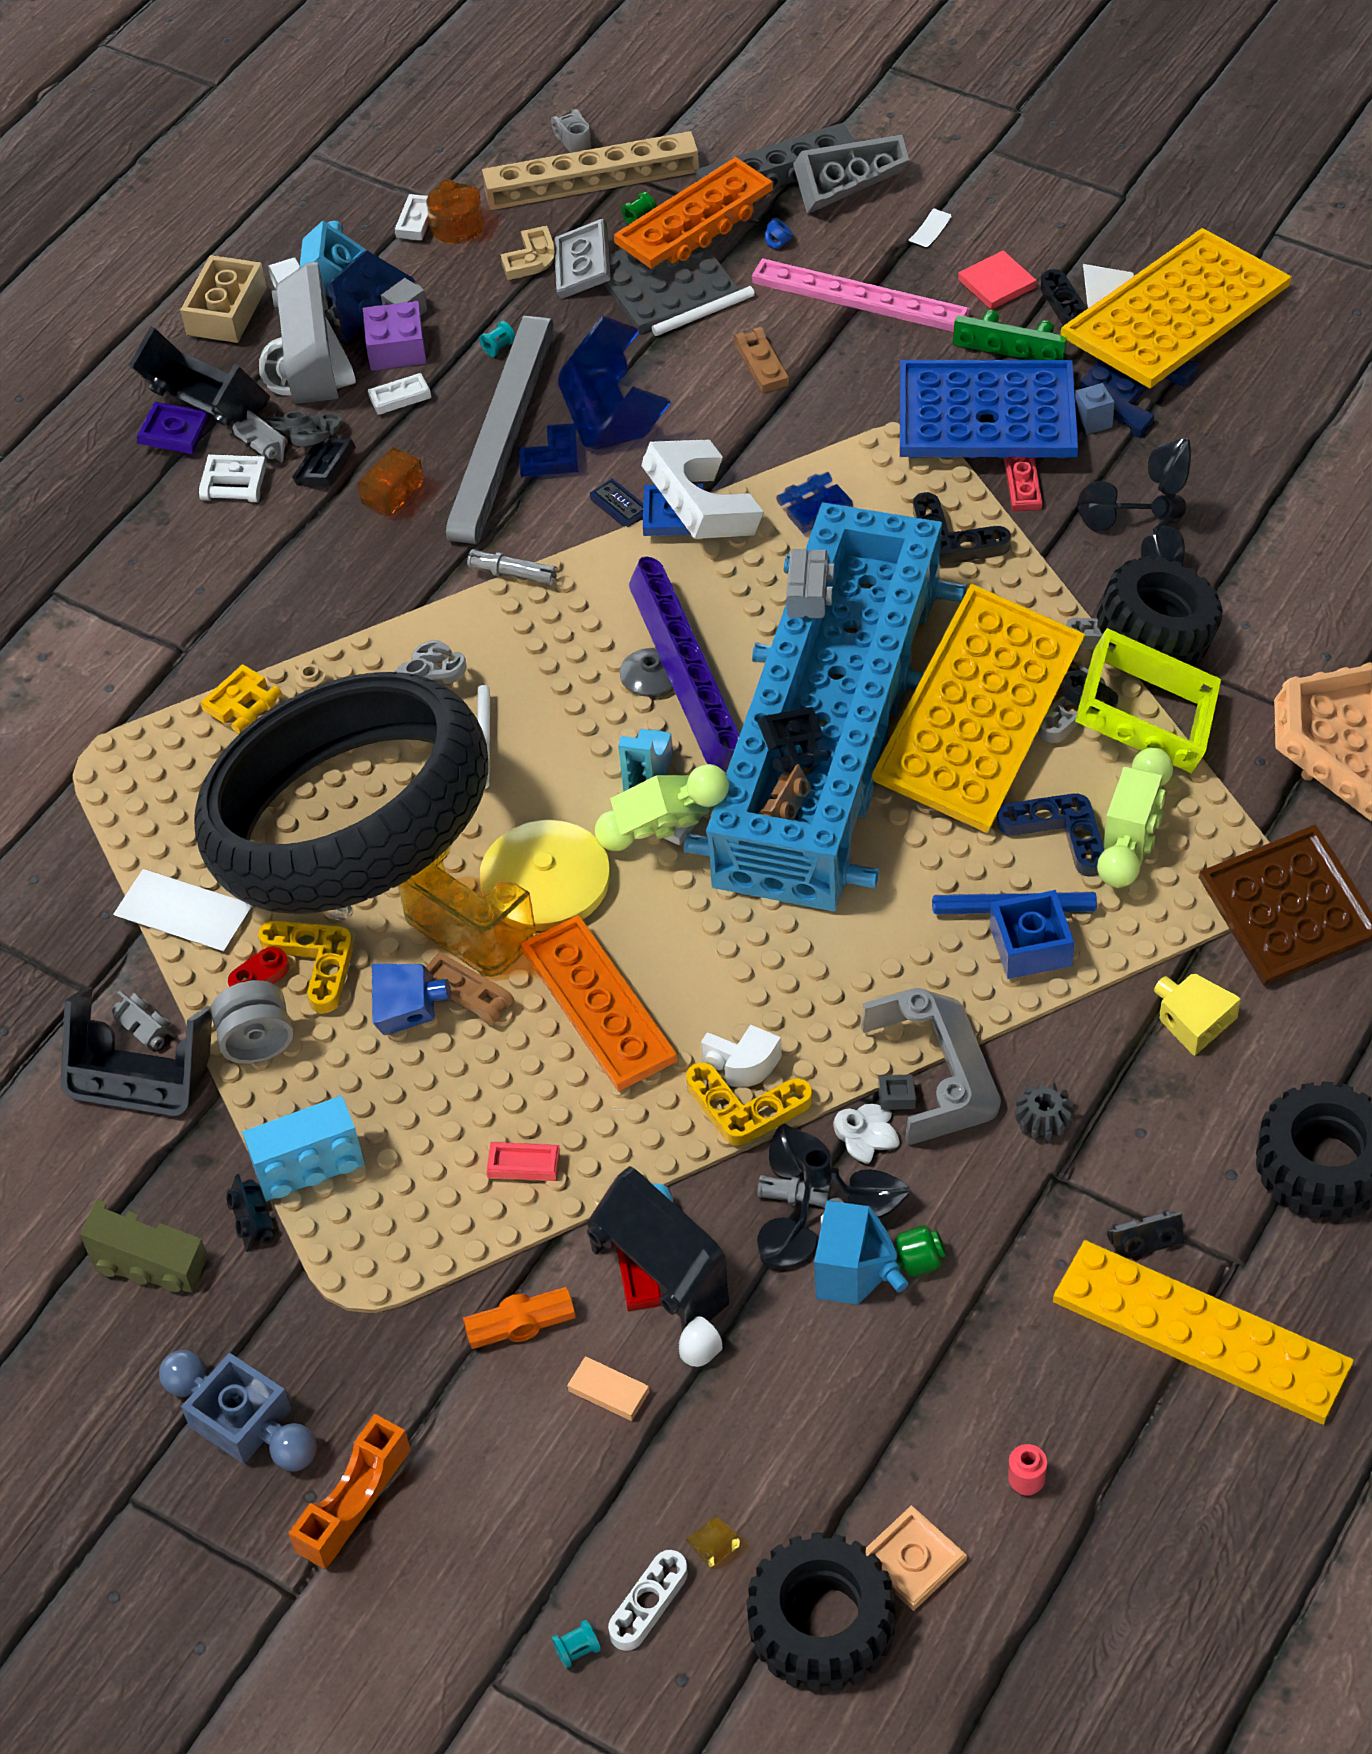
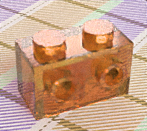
(391, 481)

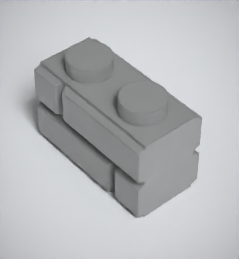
(807, 583)

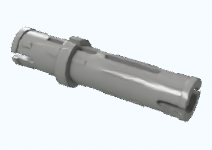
(500, 564)

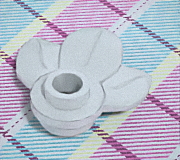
(869, 1132)

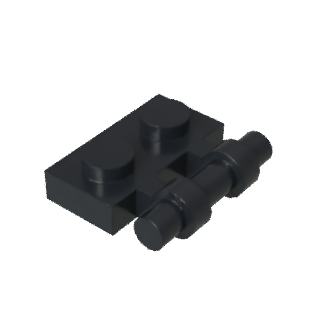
(790, 729)

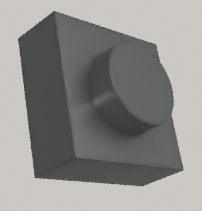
(896, 1092)

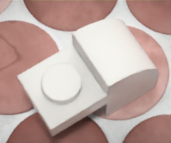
(748, 1061)

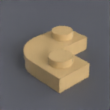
(536, 256)

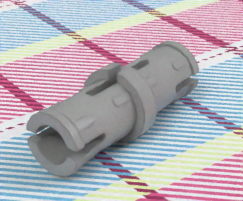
(791, 1191)

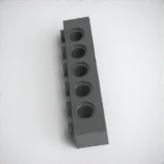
(778, 159)

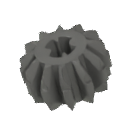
(1044, 1111)

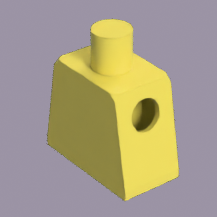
(1196, 1010)

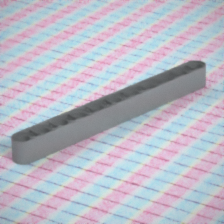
(499, 430)

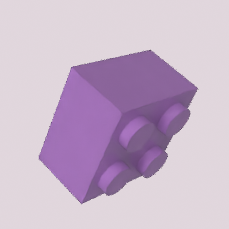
(394, 335)

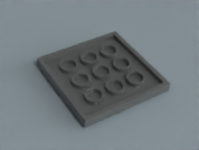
(667, 289)

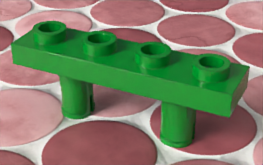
(1009, 340)

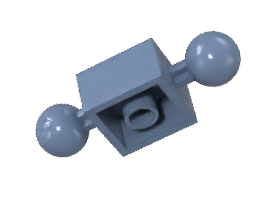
(237, 1409)

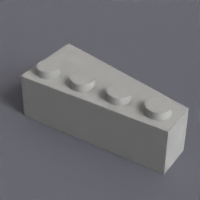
(847, 168)

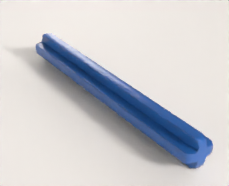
(982, 902)

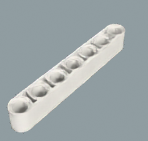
(340, 364)

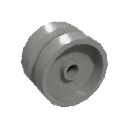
(251, 1022)

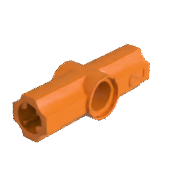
(519, 1317)

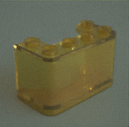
(473, 928)

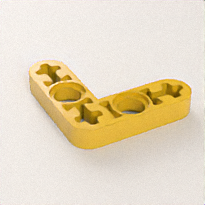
(321, 948)
(739, 1114)

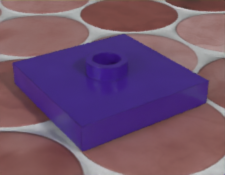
(173, 427)

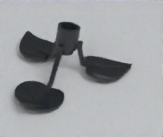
(1166, 465)
(797, 1153)

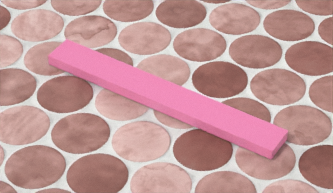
(858, 294)

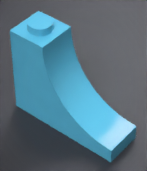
(644, 756)

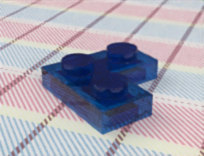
(556, 458)

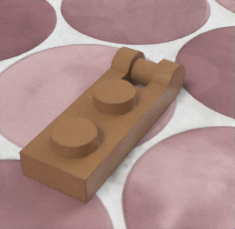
(761, 360)
(471, 988)

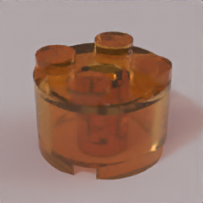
(454, 212)

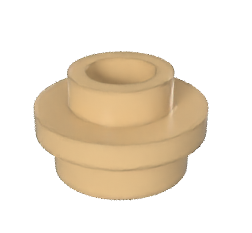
(310, 676)

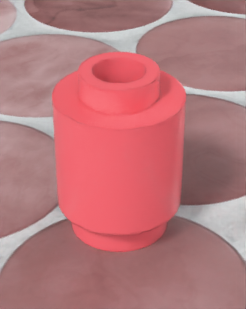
(1027, 1469)

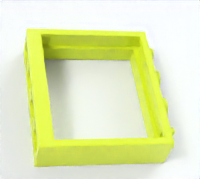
(1160, 671)

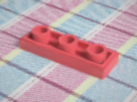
(1023, 484)

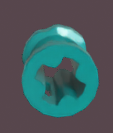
(490, 338)
(575, 1644)

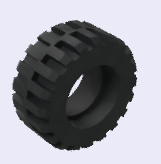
(1161, 607)
(1305, 1184)
(815, 1565)

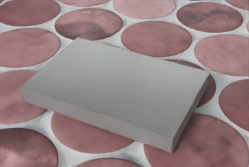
(582, 258)

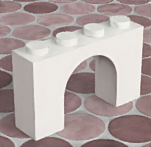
(705, 514)

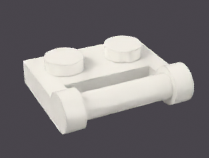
(232, 470)

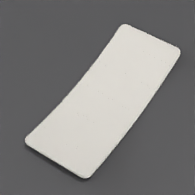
(931, 228)

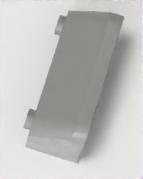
(305, 335)
(970, 1093)

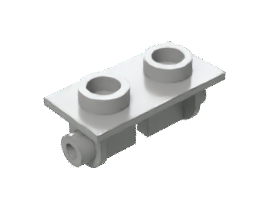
(262, 437)
(152, 1026)

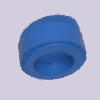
(779, 231)

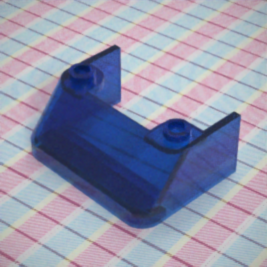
(593, 394)

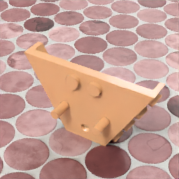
(1327, 731)

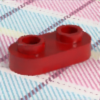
(260, 969)

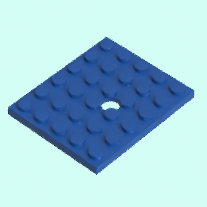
(1026, 397)

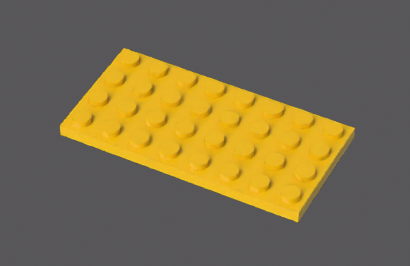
(1175, 307)
(978, 708)

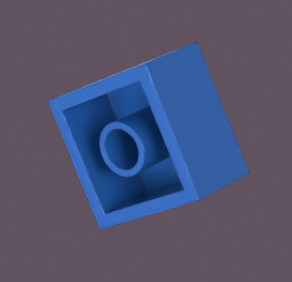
(1031, 934)

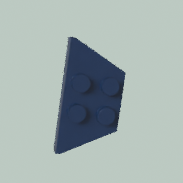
(361, 287)

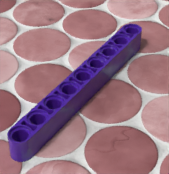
(684, 662)

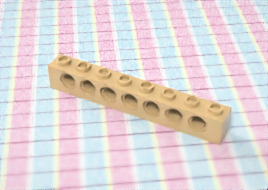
(590, 170)

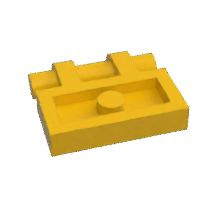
(235, 693)

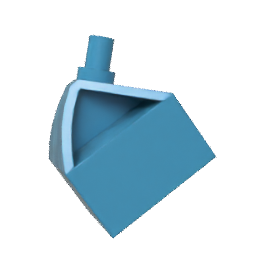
(853, 1255)

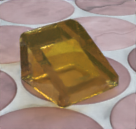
(713, 1541)

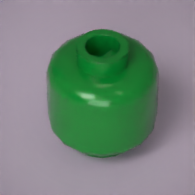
(919, 1251)

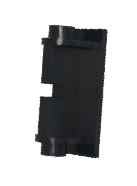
(244, 1201)
(1150, 1235)

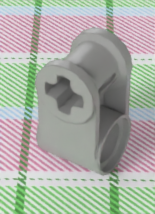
(572, 131)

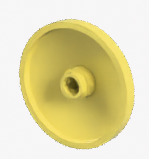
(553, 862)

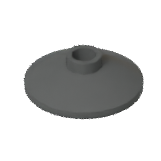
(645, 674)

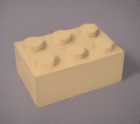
(223, 298)

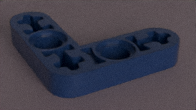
(1070, 820)

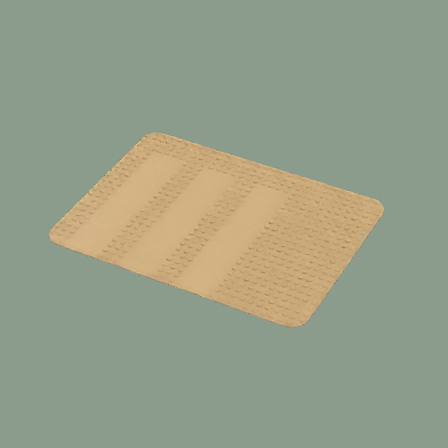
(688, 951)

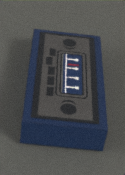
(618, 503)

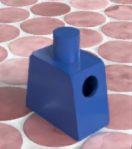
(404, 996)

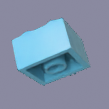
(330, 249)

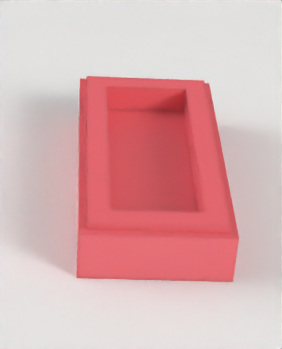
(523, 1161)

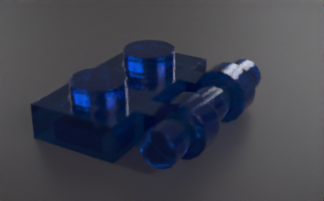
(805, 511)

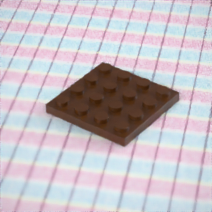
(1289, 904)

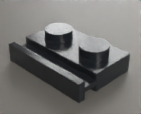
(324, 462)

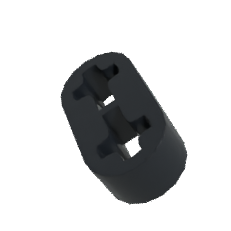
(1074, 694)

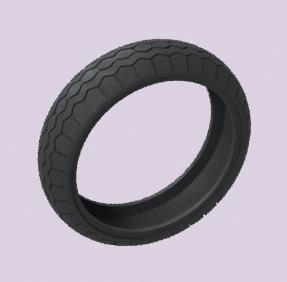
(376, 850)

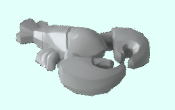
(425, 659)

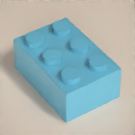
(303, 1148)

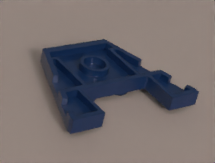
(1127, 391)

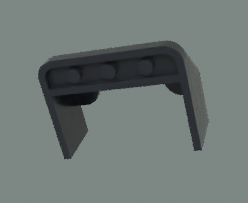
(196, 382)
(126, 1079)
(662, 1244)

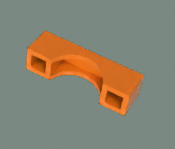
(373, 1462)

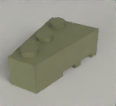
(142, 1252)

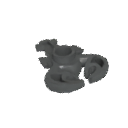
(303, 428)

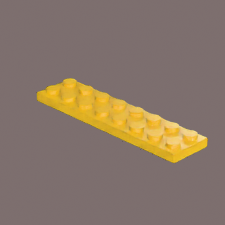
(1204, 1331)

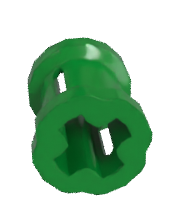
(638, 208)

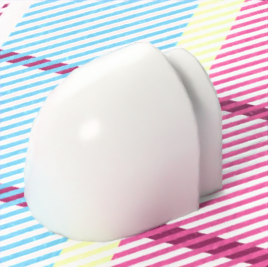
(699, 1342)

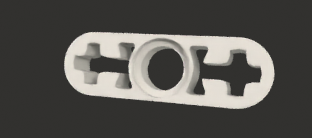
(623, 1615)

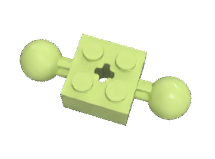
(661, 806)
(1134, 817)

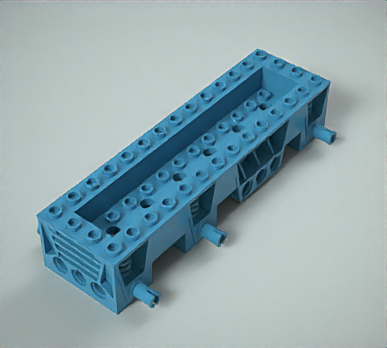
(811, 857)

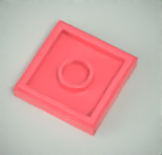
(997, 280)

